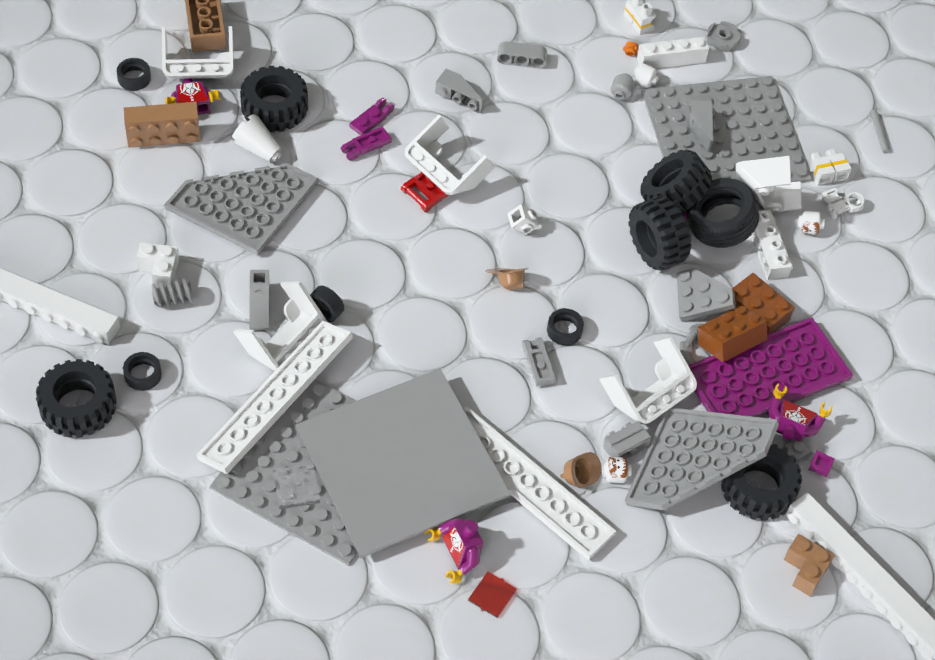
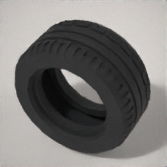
(731, 231)

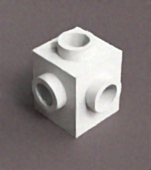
(523, 219)

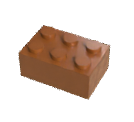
(763, 301)
(732, 333)

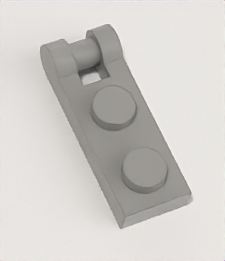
(539, 362)

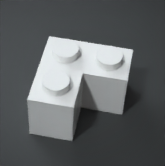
(160, 260)

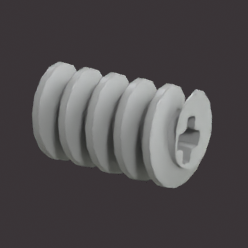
(172, 292)

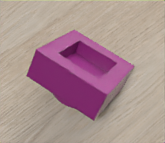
(821, 463)

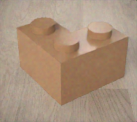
(811, 561)

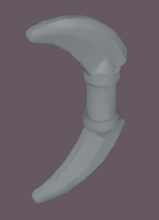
(686, 346)

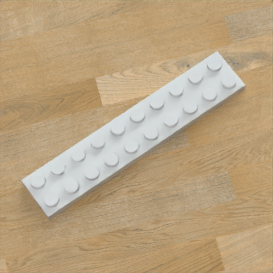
(274, 397)
(543, 494)

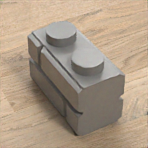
(627, 441)

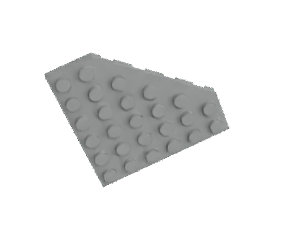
(243, 205)
(695, 452)

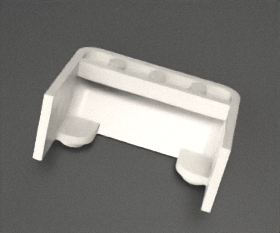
(178, 68)
(424, 153)
(771, 183)
(303, 319)
(674, 384)

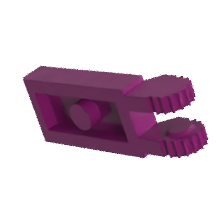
(371, 117)
(366, 143)

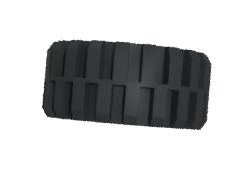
(280, 82)
(678, 177)
(660, 233)
(71, 377)
(764, 503)

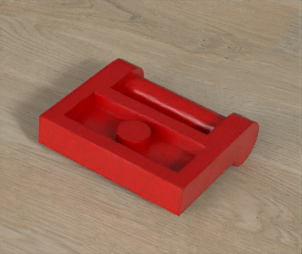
(427, 187)

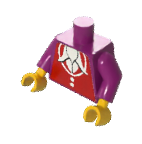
(194, 92)
(795, 420)
(462, 543)

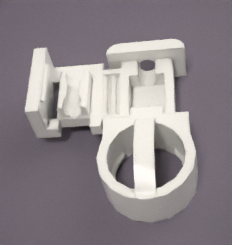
(838, 205)

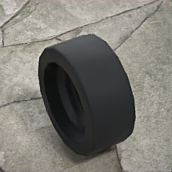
(133, 84)
(328, 302)
(567, 315)
(139, 359)

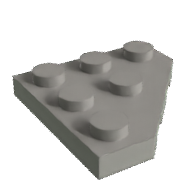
(702, 295)

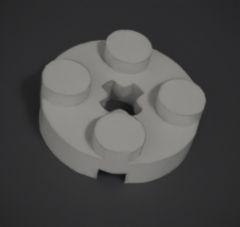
(715, 37)

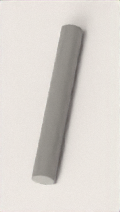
(879, 130)

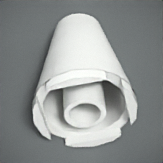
(257, 139)

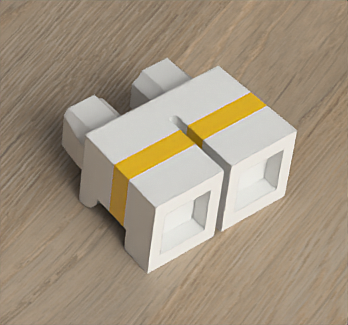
(640, 15)
(830, 168)

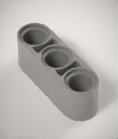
(522, 54)

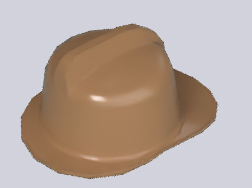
(510, 278)
(582, 470)

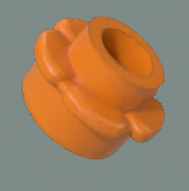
(631, 49)

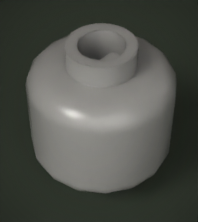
(622, 85)

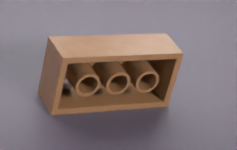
(205, 25)
(161, 124)

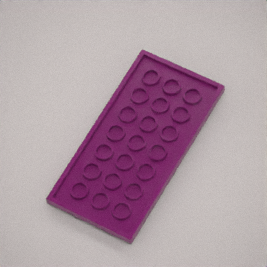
(789, 357)

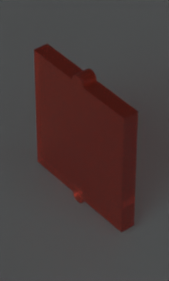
(492, 594)

